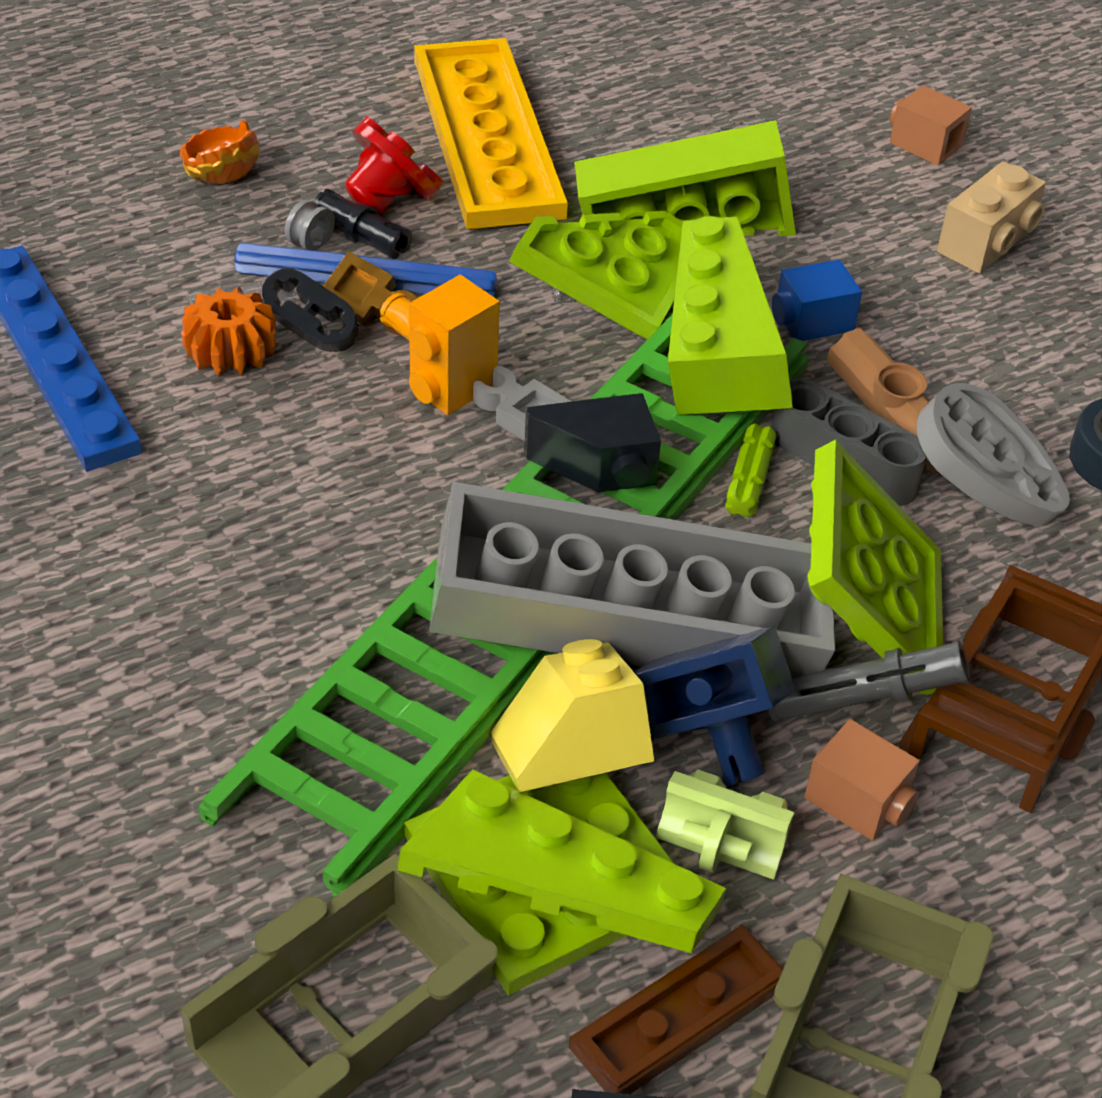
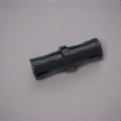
(365, 225)

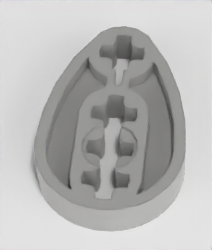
(1004, 464)

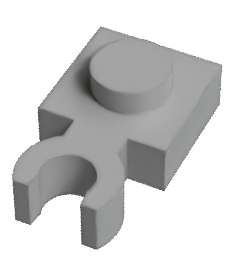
(511, 399)

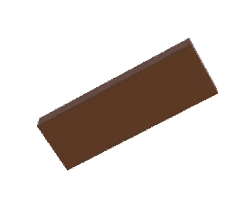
(677, 1013)

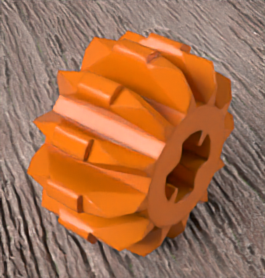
(228, 330)

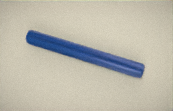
(319, 265)

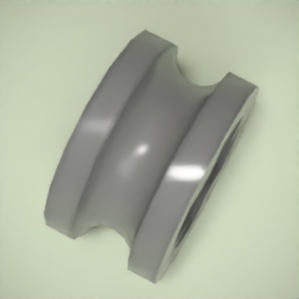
(309, 225)

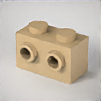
(991, 216)

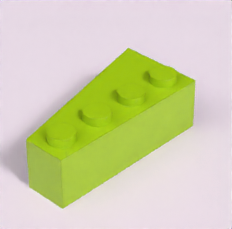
(696, 177)
(722, 329)

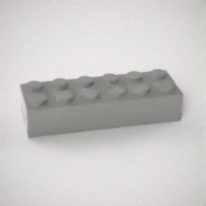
(647, 584)

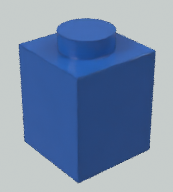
(817, 300)

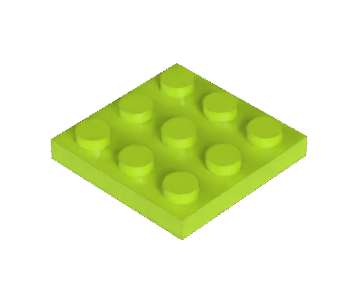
(872, 559)
(530, 940)

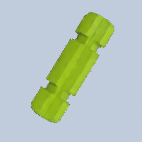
(750, 470)

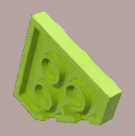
(608, 264)

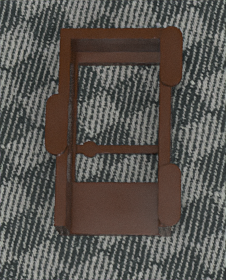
(999, 725)

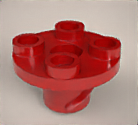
(387, 169)

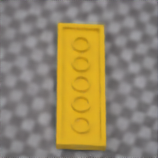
(488, 134)

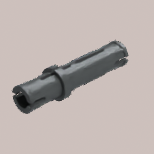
(942, 667)

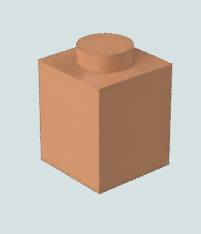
(929, 124)
(863, 780)

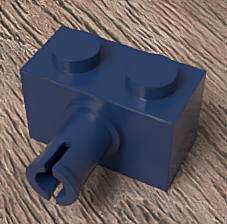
(716, 691)

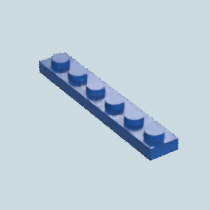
(62, 366)

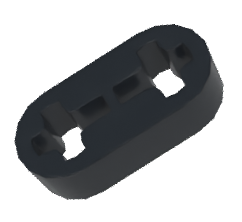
(316, 301)

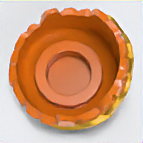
(220, 153)

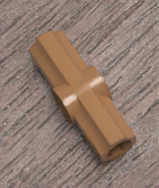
(884, 386)

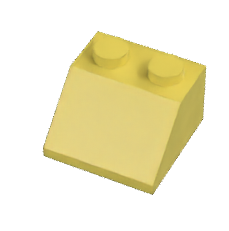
(574, 719)

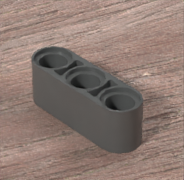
(879, 446)

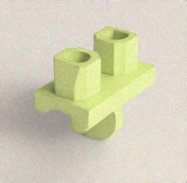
(725, 823)

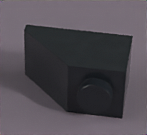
(596, 441)

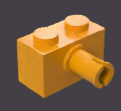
(450, 340)

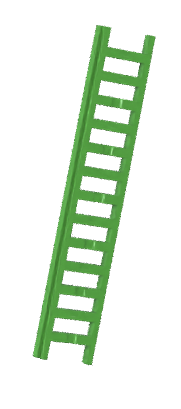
(455, 741)

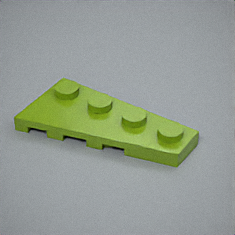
(564, 864)

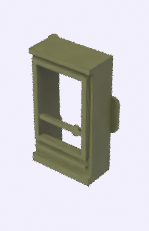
(889, 928)
(255, 1060)

